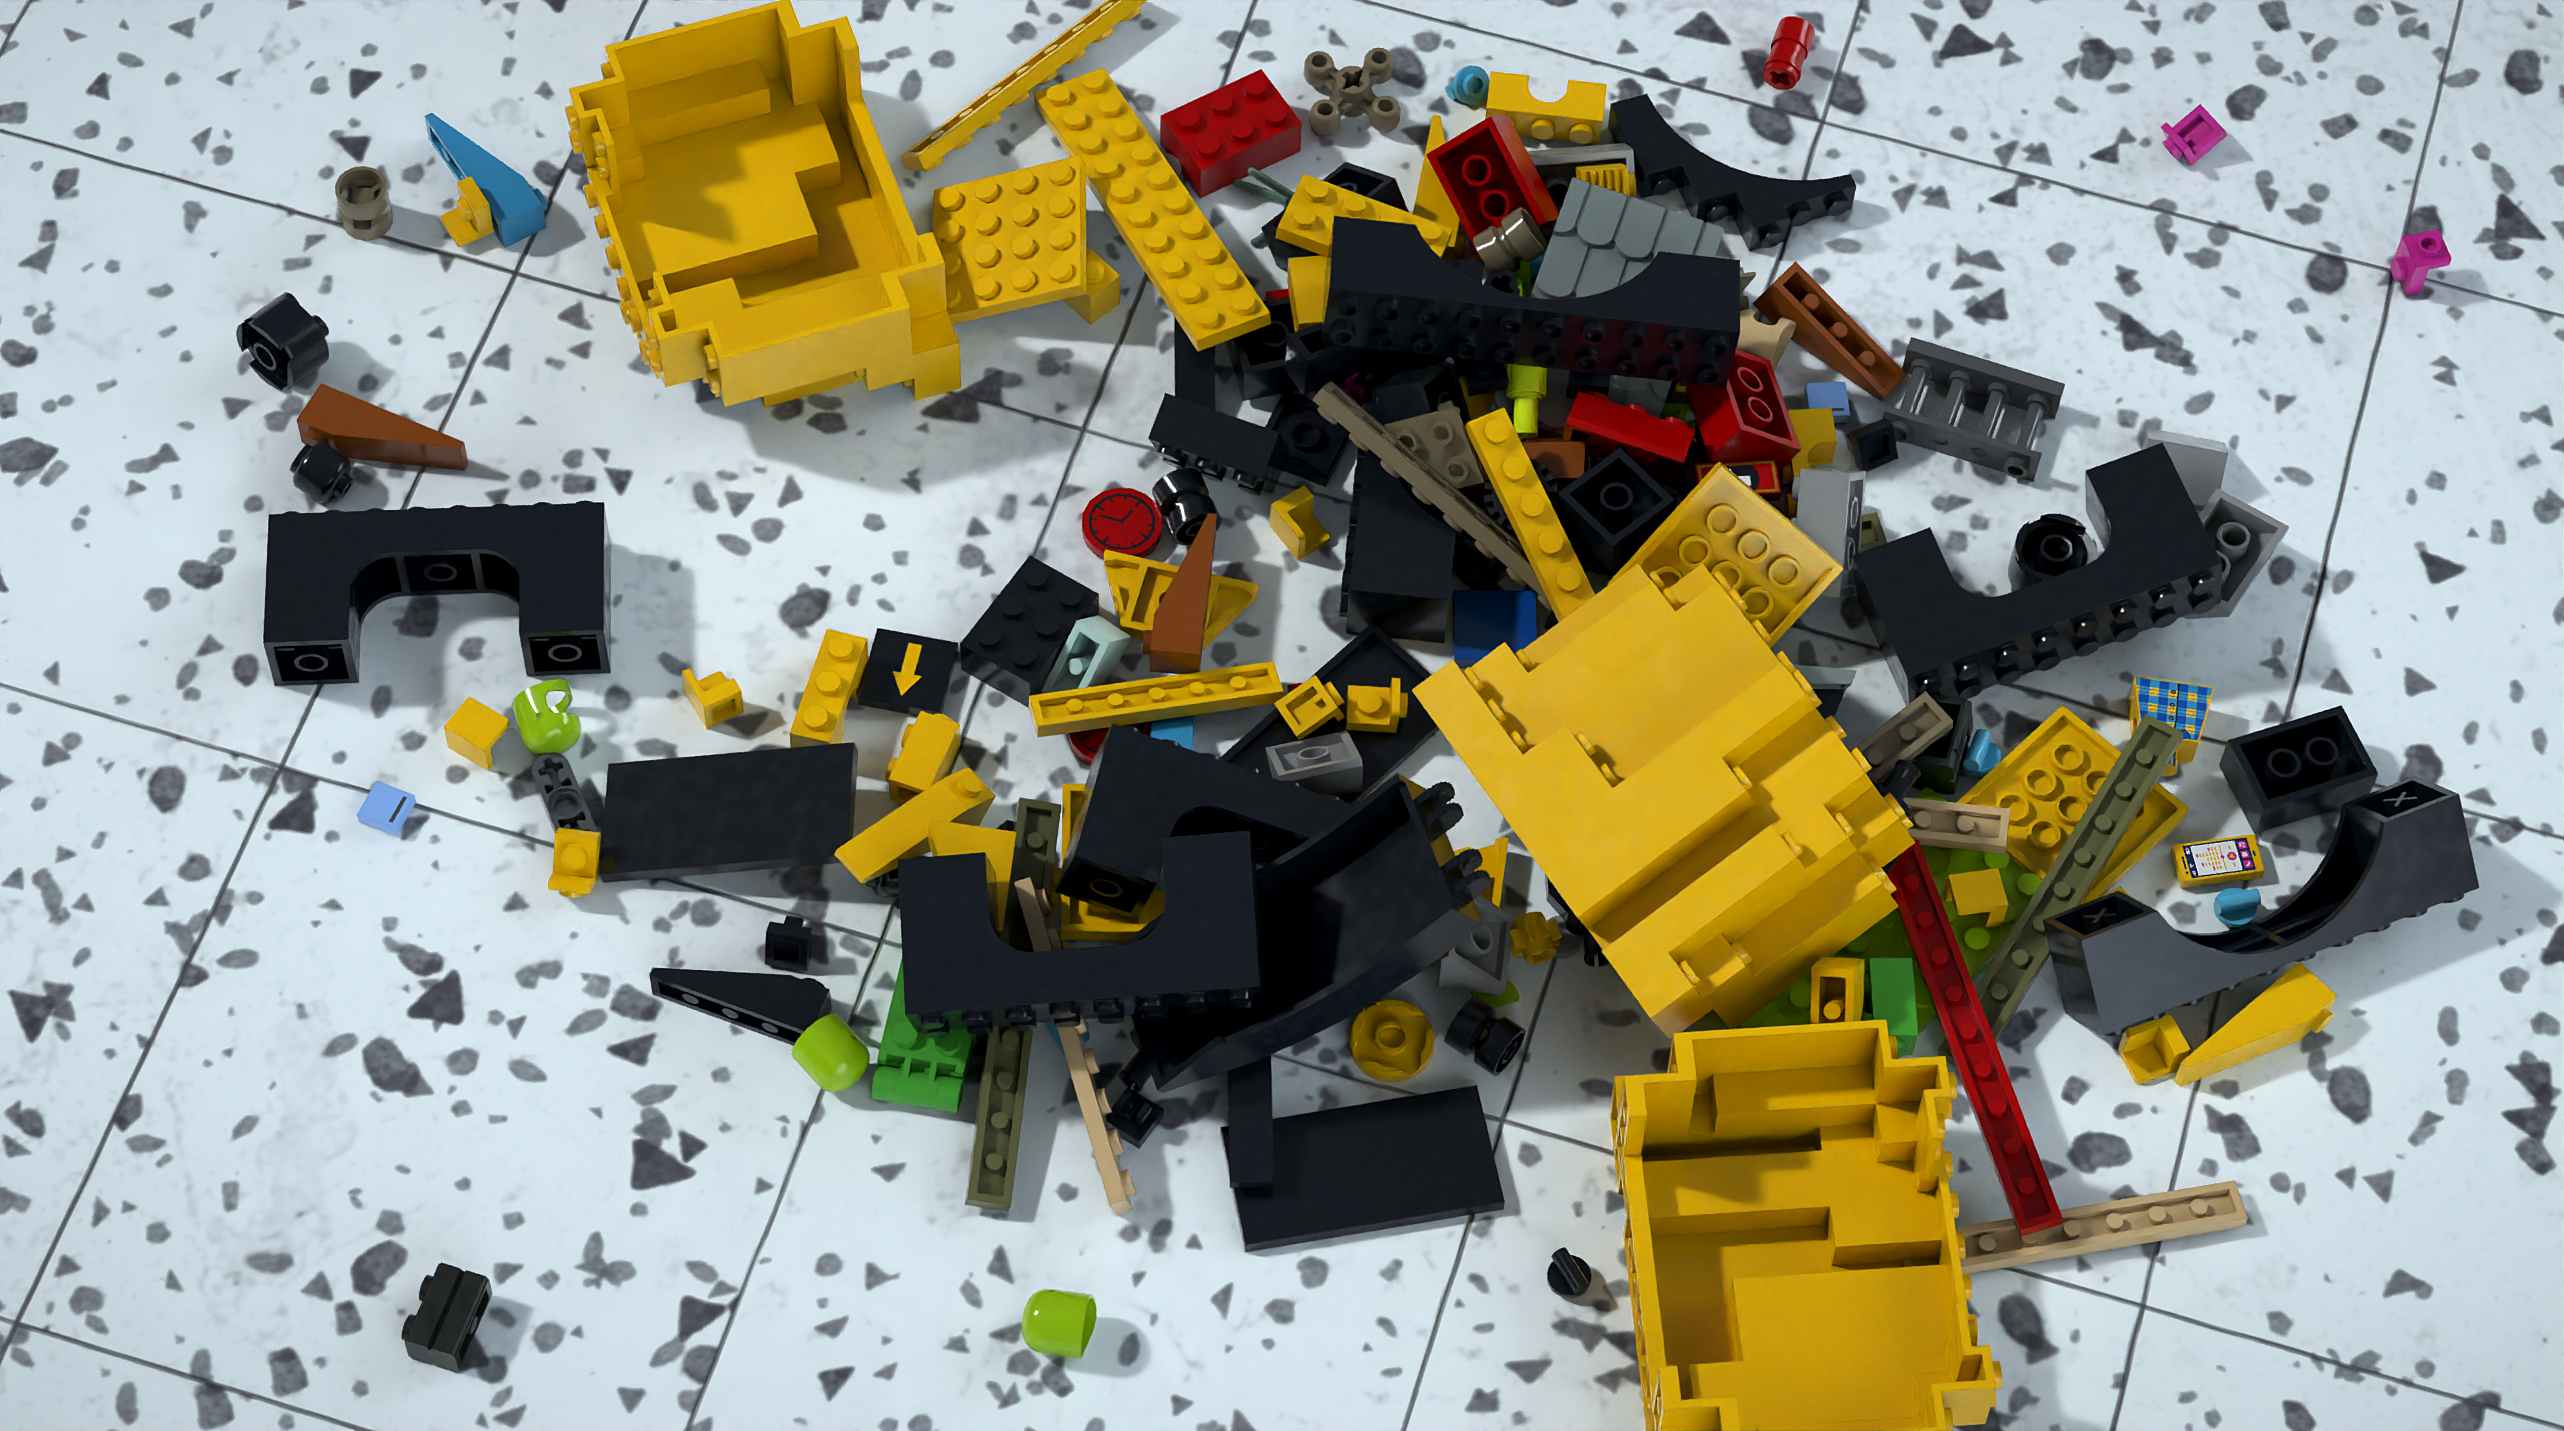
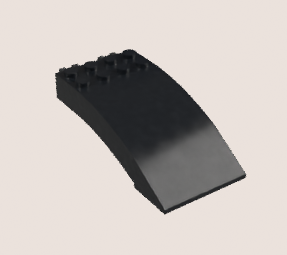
(1338, 930)

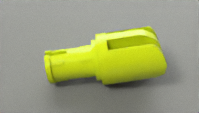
(1526, 388)

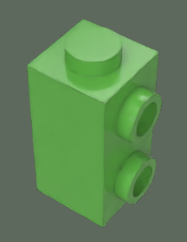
(1891, 996)

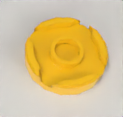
(1391, 1040)

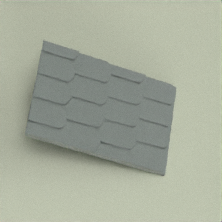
(1594, 248)

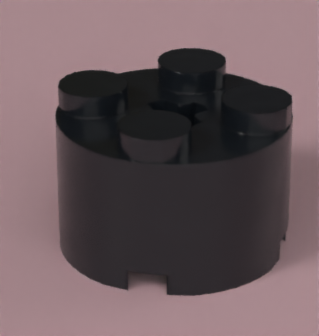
(284, 342)
(2049, 549)

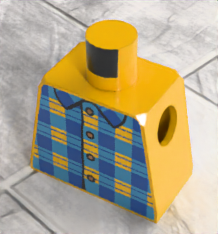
(2175, 704)

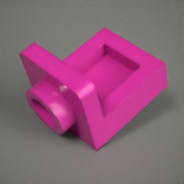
(2193, 135)
(2416, 256)

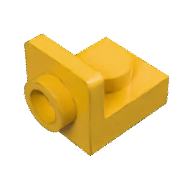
(471, 217)
(1310, 706)
(1375, 707)
(575, 862)

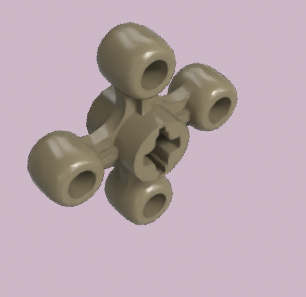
(1351, 91)

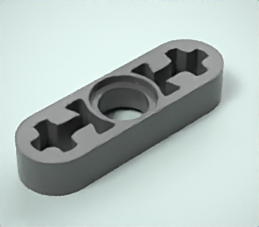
(568, 791)

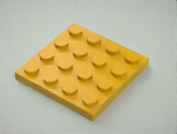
(1013, 239)
(1750, 544)
(2049, 788)

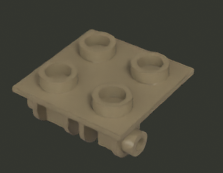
(1442, 444)

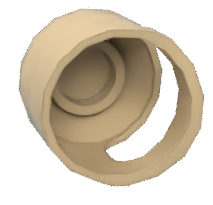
(1763, 339)

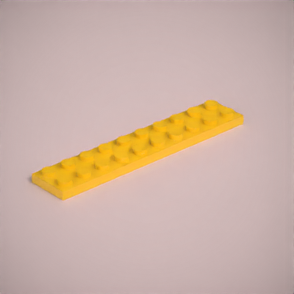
(1152, 210)

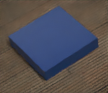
(1490, 618)

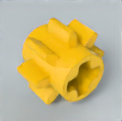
(1534, 938)

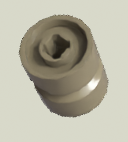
(364, 203)
(1514, 241)

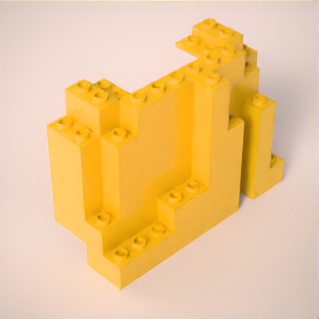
(759, 213)
(1679, 793)
(1771, 1233)

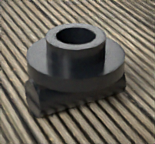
(1568, 1274)

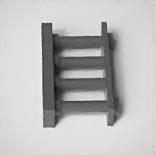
(1983, 378)

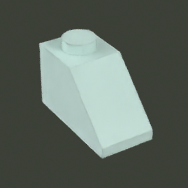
(1087, 655)

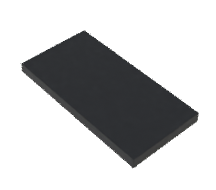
(1366, 661)
(728, 812)
(1371, 1169)

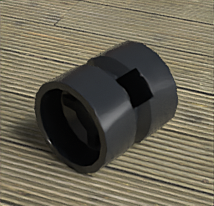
(1184, 503)
(1472, 1028)

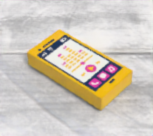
(2217, 861)

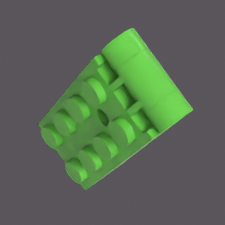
(920, 1068)

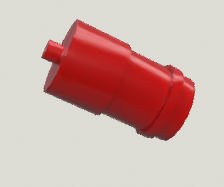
(1788, 52)

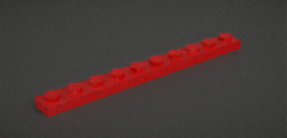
(1972, 1045)

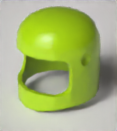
(545, 727)
(832, 1054)
(1059, 1322)

